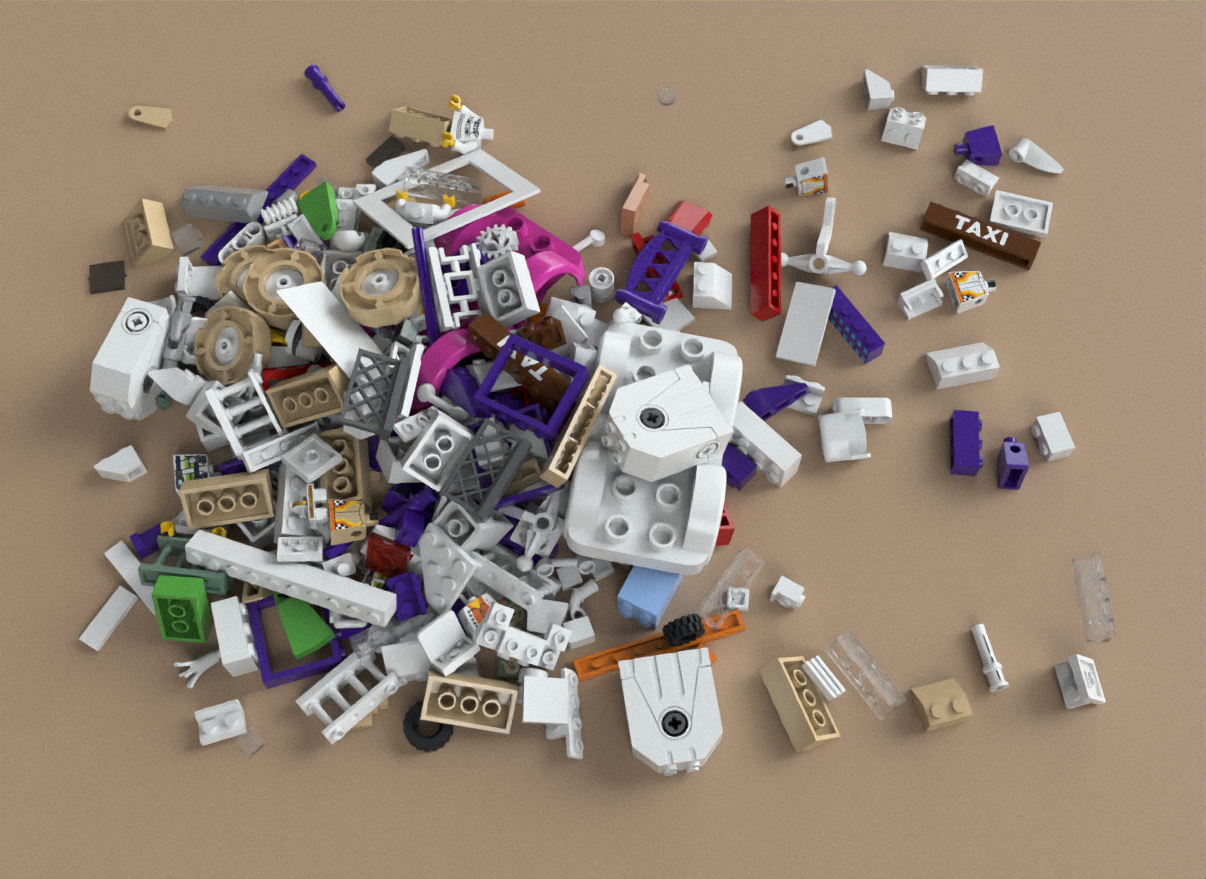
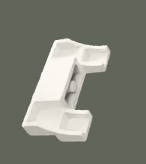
(349, 213)
(512, 642)

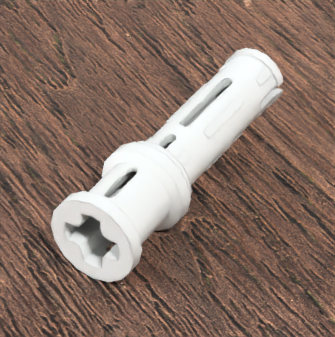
(991, 668)

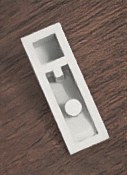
(394, 169)

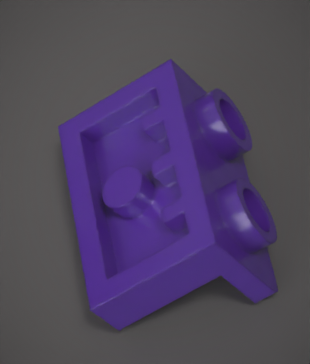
(408, 595)

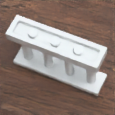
(225, 416)
(499, 571)
(335, 681)

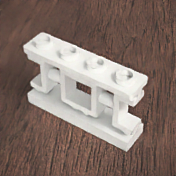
(442, 287)

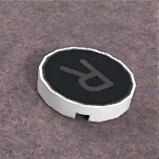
(293, 337)

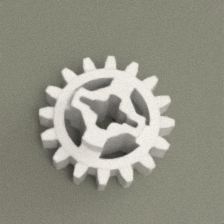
(497, 241)

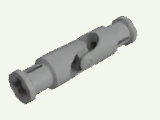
(179, 324)

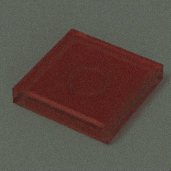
(387, 556)

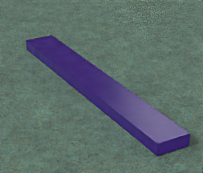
(287, 180)

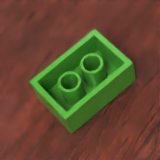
(182, 608)

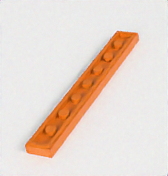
(607, 660)

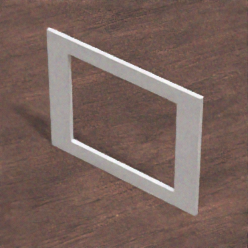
(401, 229)

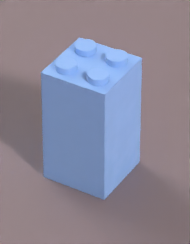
(647, 595)

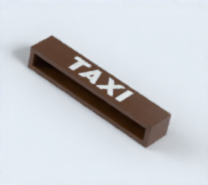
(980, 235)
(536, 377)

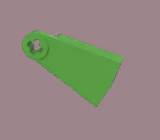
(321, 210)
(302, 625)

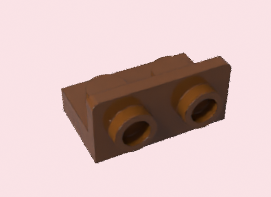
(546, 333)

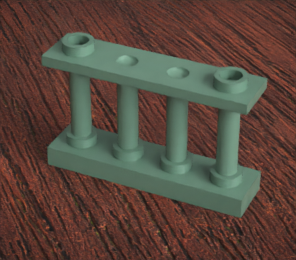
(214, 581)

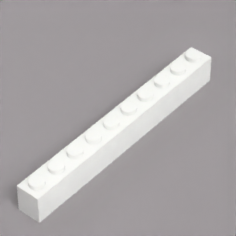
(291, 578)

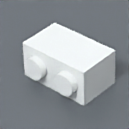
(1052, 436)

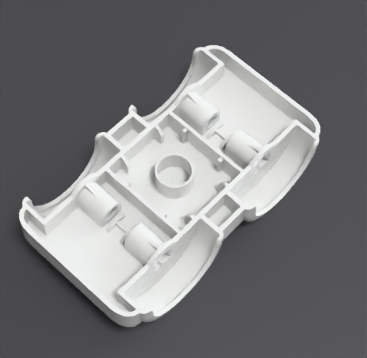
(666, 521)

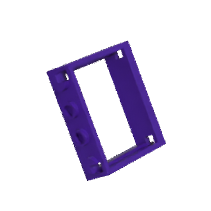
(515, 343)
(486, 481)
(273, 679)

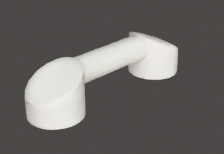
(596, 238)
(427, 393)
(546, 565)

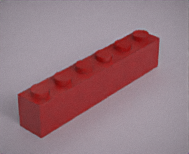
(765, 264)

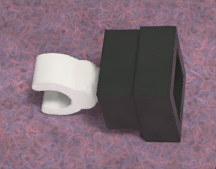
(407, 335)

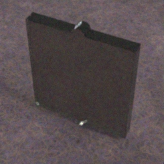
(107, 277)

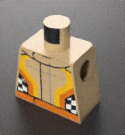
(349, 521)

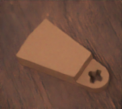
(634, 205)

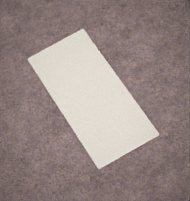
(332, 326)

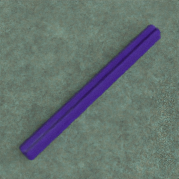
(425, 284)

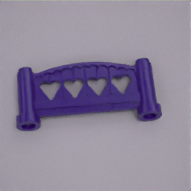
(651, 302)

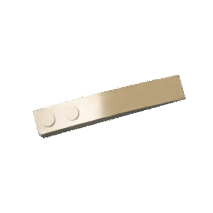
(578, 427)

